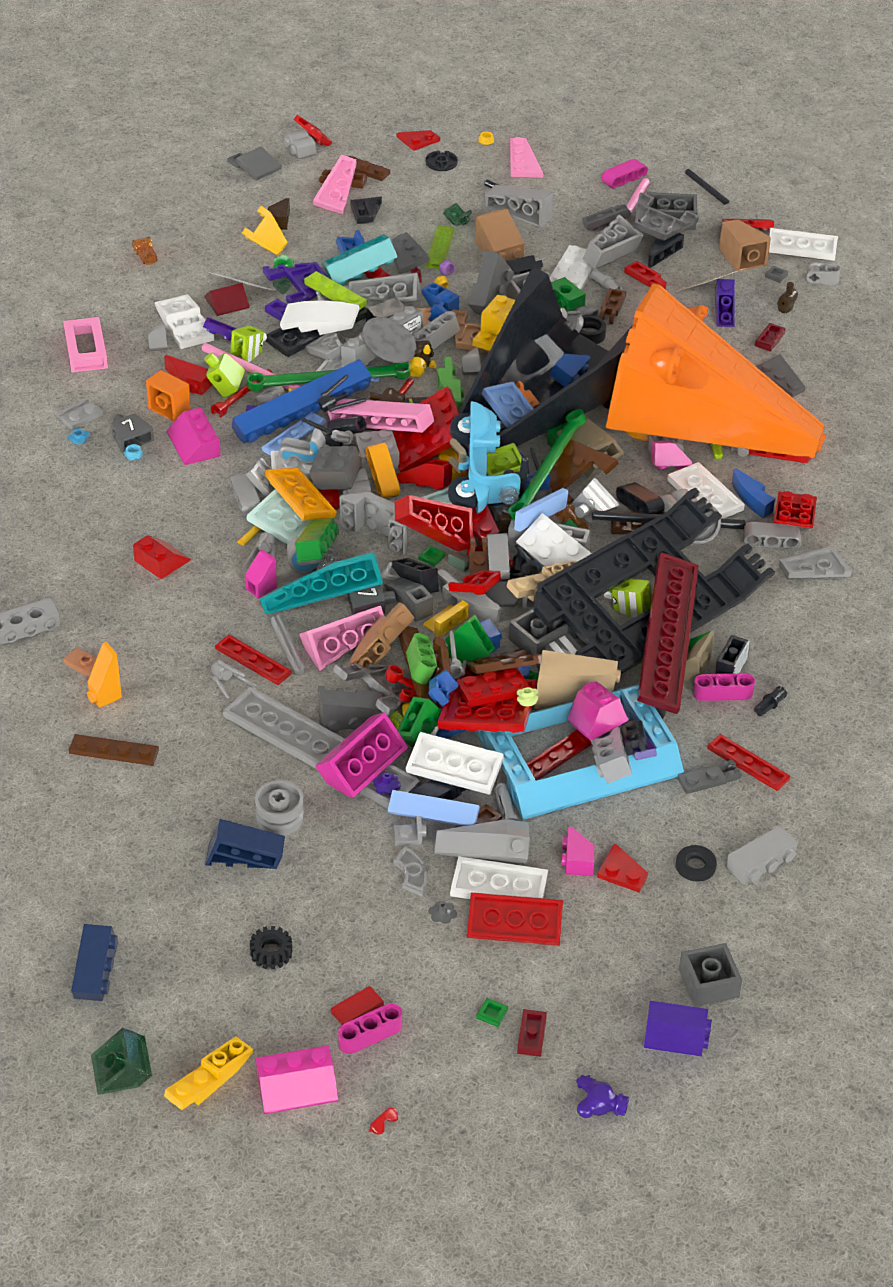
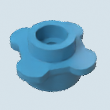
(78, 436)

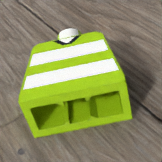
(247, 342)
(631, 597)

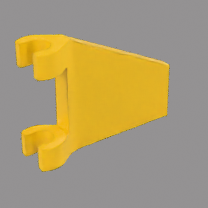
(267, 233)

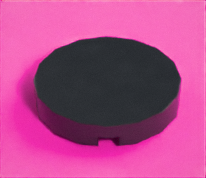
(441, 161)

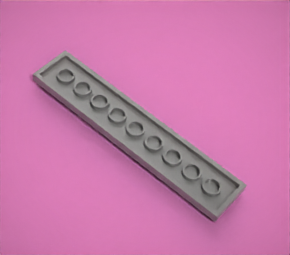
(300, 736)

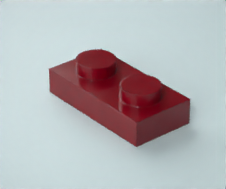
(532, 1033)

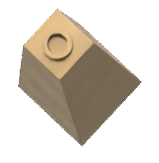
(565, 674)

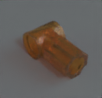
(145, 250)
(569, 514)

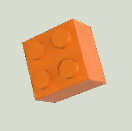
(167, 395)

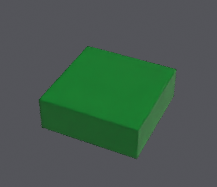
(431, 556)
(492, 1012)

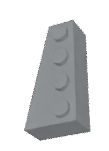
(522, 203)
(614, 242)

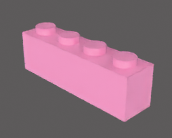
(336, 638)

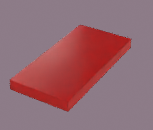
(515, 919)

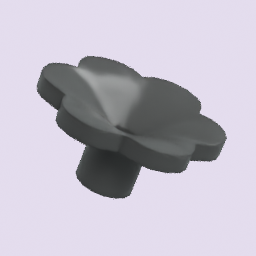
(442, 912)

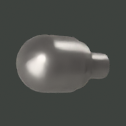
(587, 310)

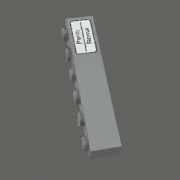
(357, 348)

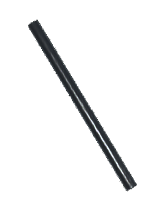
(645, 518)

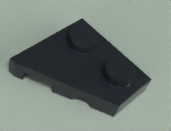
(365, 209)

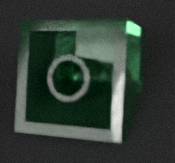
(121, 1062)

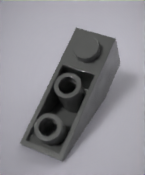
(413, 596)

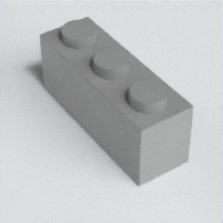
(762, 855)

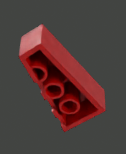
(437, 520)

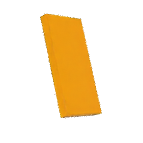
(300, 493)

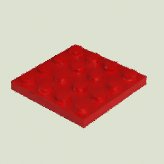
(421, 446)
(492, 717)

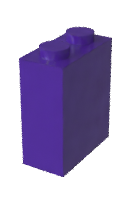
(677, 1028)

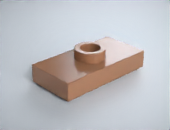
(80, 661)

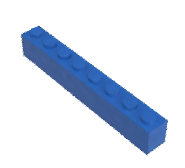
(298, 402)

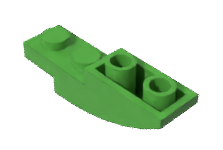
(447, 377)

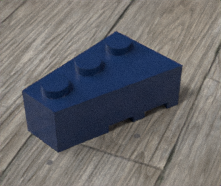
(244, 845)
(94, 962)

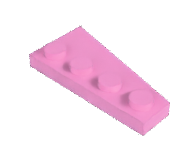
(336, 188)

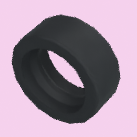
(597, 323)

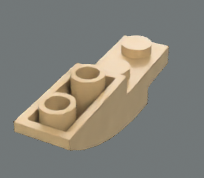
(526, 586)

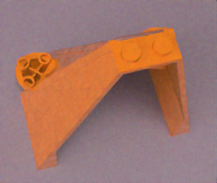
(696, 387)

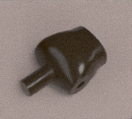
(787, 299)
(388, 395)

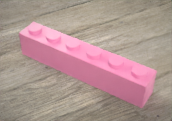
(388, 414)

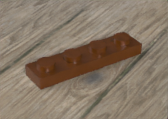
(114, 749)

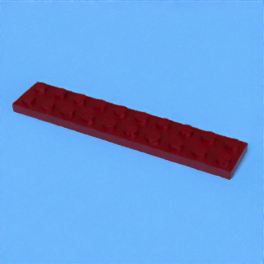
(668, 634)

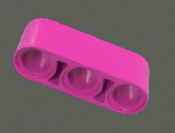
(623, 173)
(723, 687)
(370, 1028)

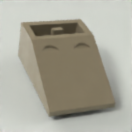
(596, 438)

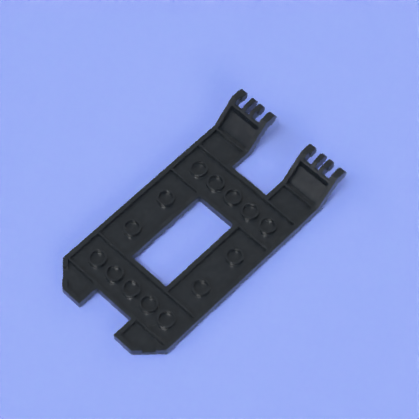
(574, 590)

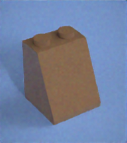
(499, 234)
(744, 245)

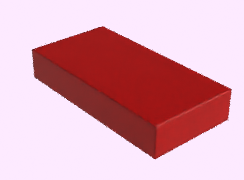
(357, 1005)

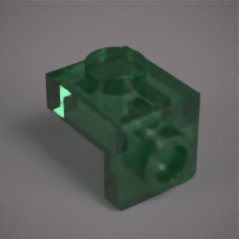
(457, 215)

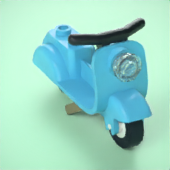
(477, 490)

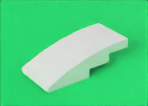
(320, 315)
(184, 321)

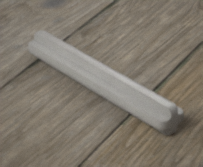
(288, 645)

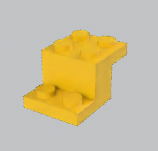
(492, 321)

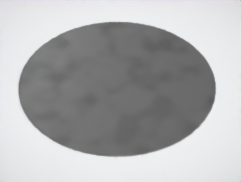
(389, 340)

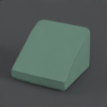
(459, 561)

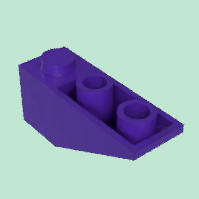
(725, 302)

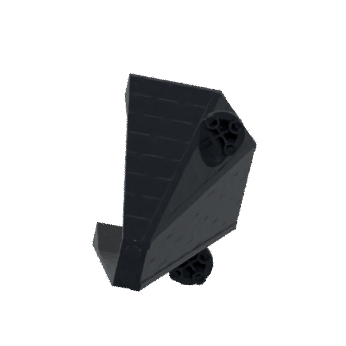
(527, 351)

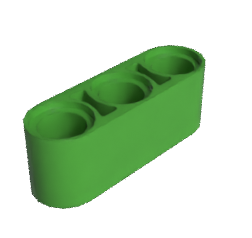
(421, 658)

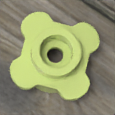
(527, 696)

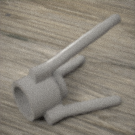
(266, 543)
(456, 667)
(223, 671)

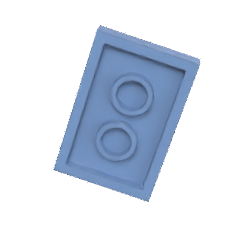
(507, 402)

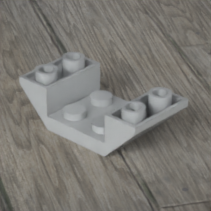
(377, 514)

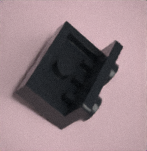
(524, 264)

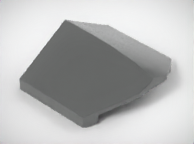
(502, 595)

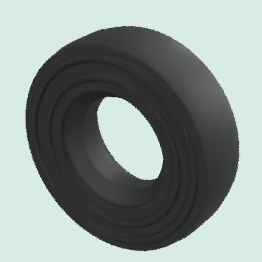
(698, 852)

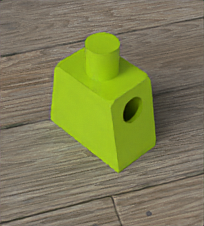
(224, 373)

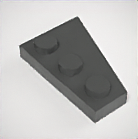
(408, 253)
(782, 374)

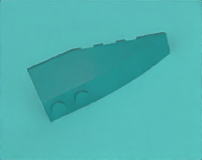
(325, 583)

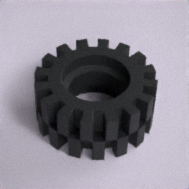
(273, 958)

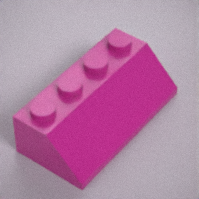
(362, 755)

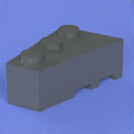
(346, 709)

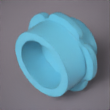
(133, 452)

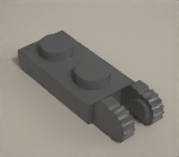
(605, 217)
(709, 777)

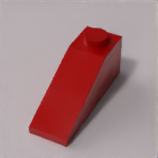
(189, 373)

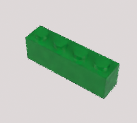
(316, 539)

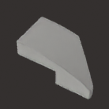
(157, 339)
(471, 362)

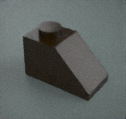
(281, 212)

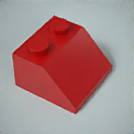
(158, 556)

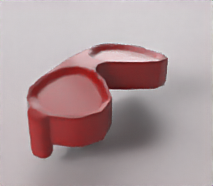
(378, 1124)

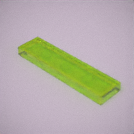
(440, 246)

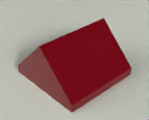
(227, 299)

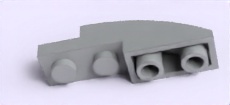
(479, 605)

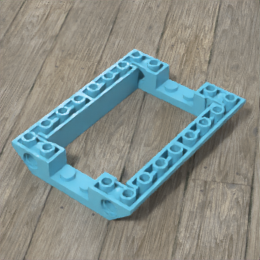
(582, 785)

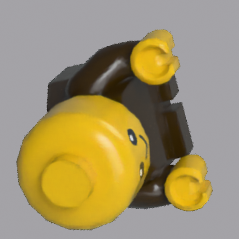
(422, 358)

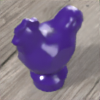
(600, 1098)

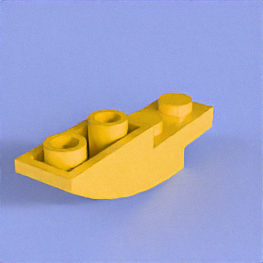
(213, 1072)

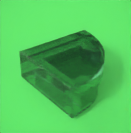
(282, 285)

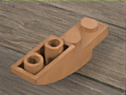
(379, 637)

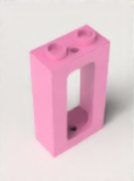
(85, 361)

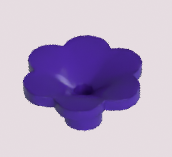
(386, 783)

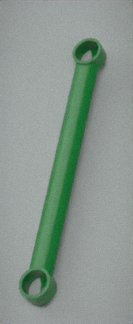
(306, 377)
(574, 420)

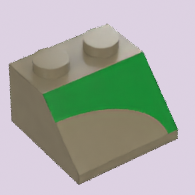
(698, 656)

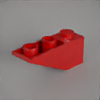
(433, 473)

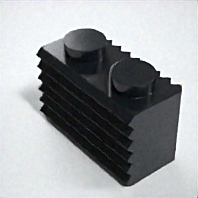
(733, 656)

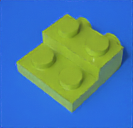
(503, 459)

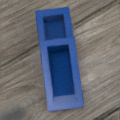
(753, 493)

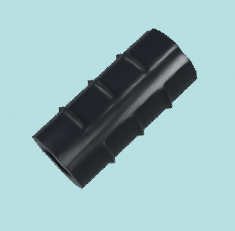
(355, 424)

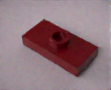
(770, 337)

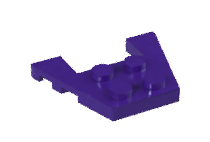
(296, 276)

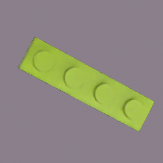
(333, 290)

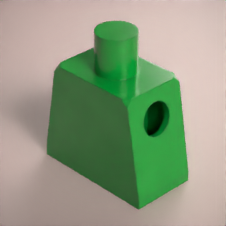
(470, 641)

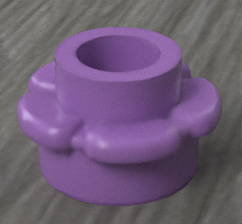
(447, 266)

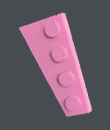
(522, 159)

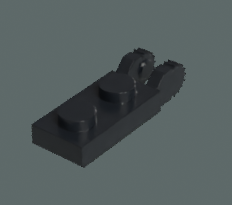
(634, 736)

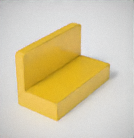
(448, 618)

